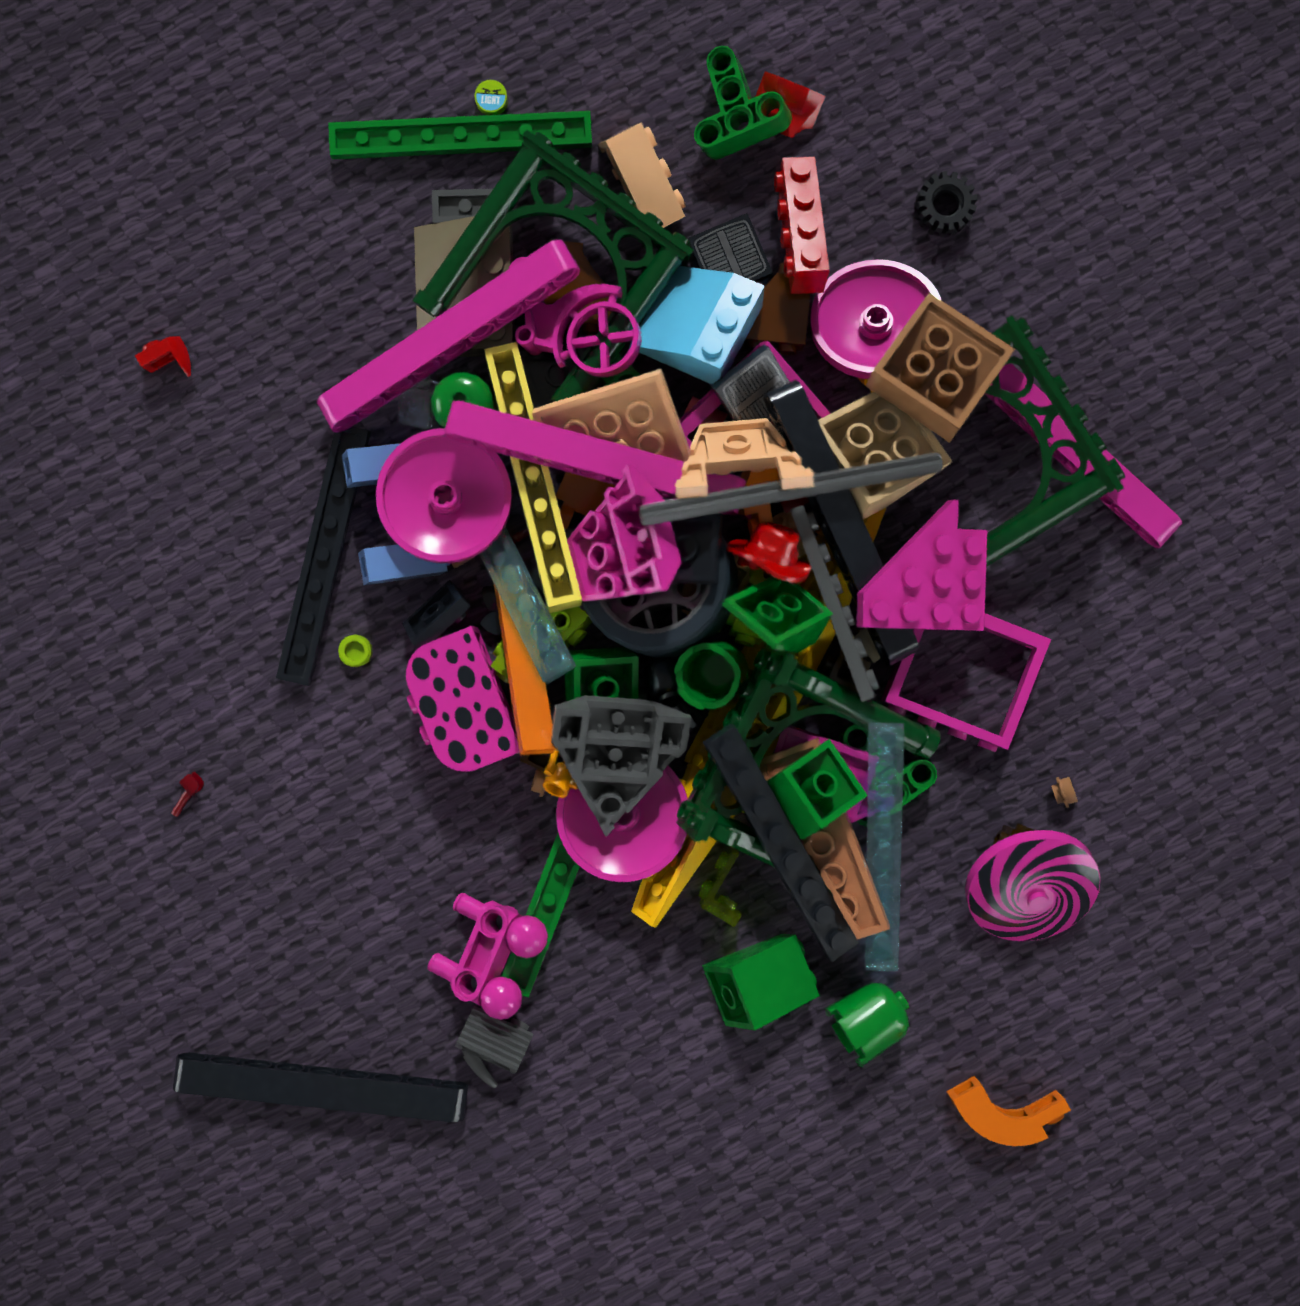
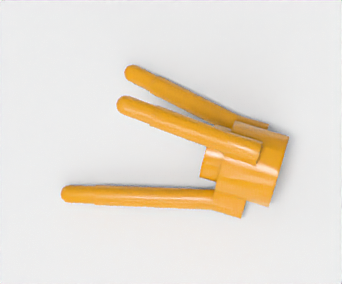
(558, 777)

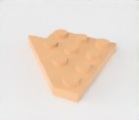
(626, 413)

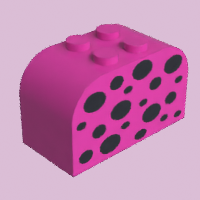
(461, 701)

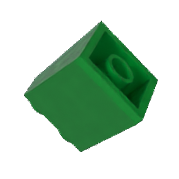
(761, 982)

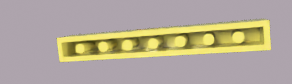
(535, 486)

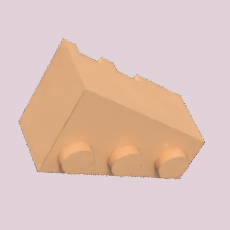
(643, 174)

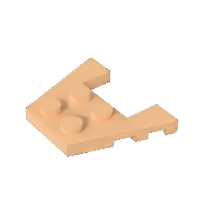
(739, 447)

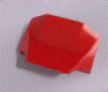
(801, 101)

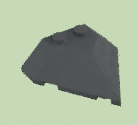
(617, 749)

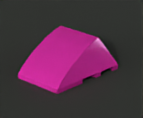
(617, 552)

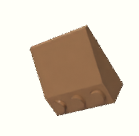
(939, 367)

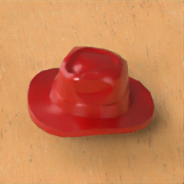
(774, 550)

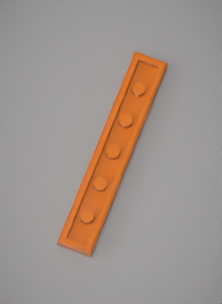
(526, 689)

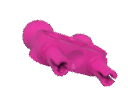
(487, 955)

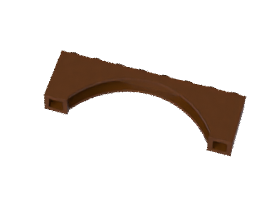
(780, 320)

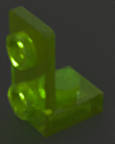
(723, 906)

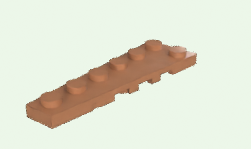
(838, 858)

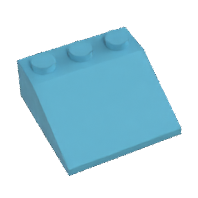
(701, 321)

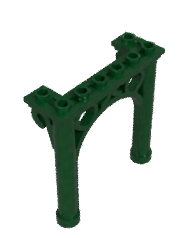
(498, 214)
(1084, 489)
(776, 673)

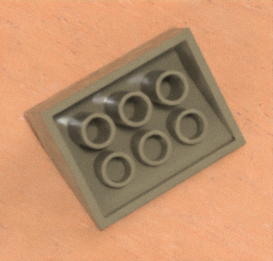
(431, 248)

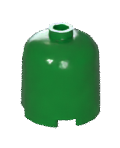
(463, 388)
(710, 674)
(870, 1020)

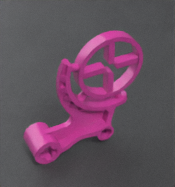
(547, 325)

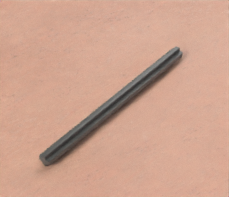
(772, 491)

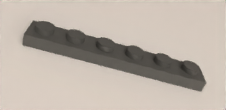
(830, 588)

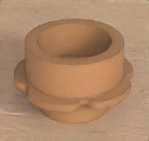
(538, 780)
(1064, 791)

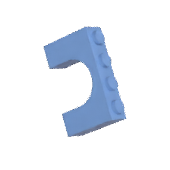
(384, 562)

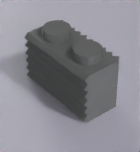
(495, 1039)

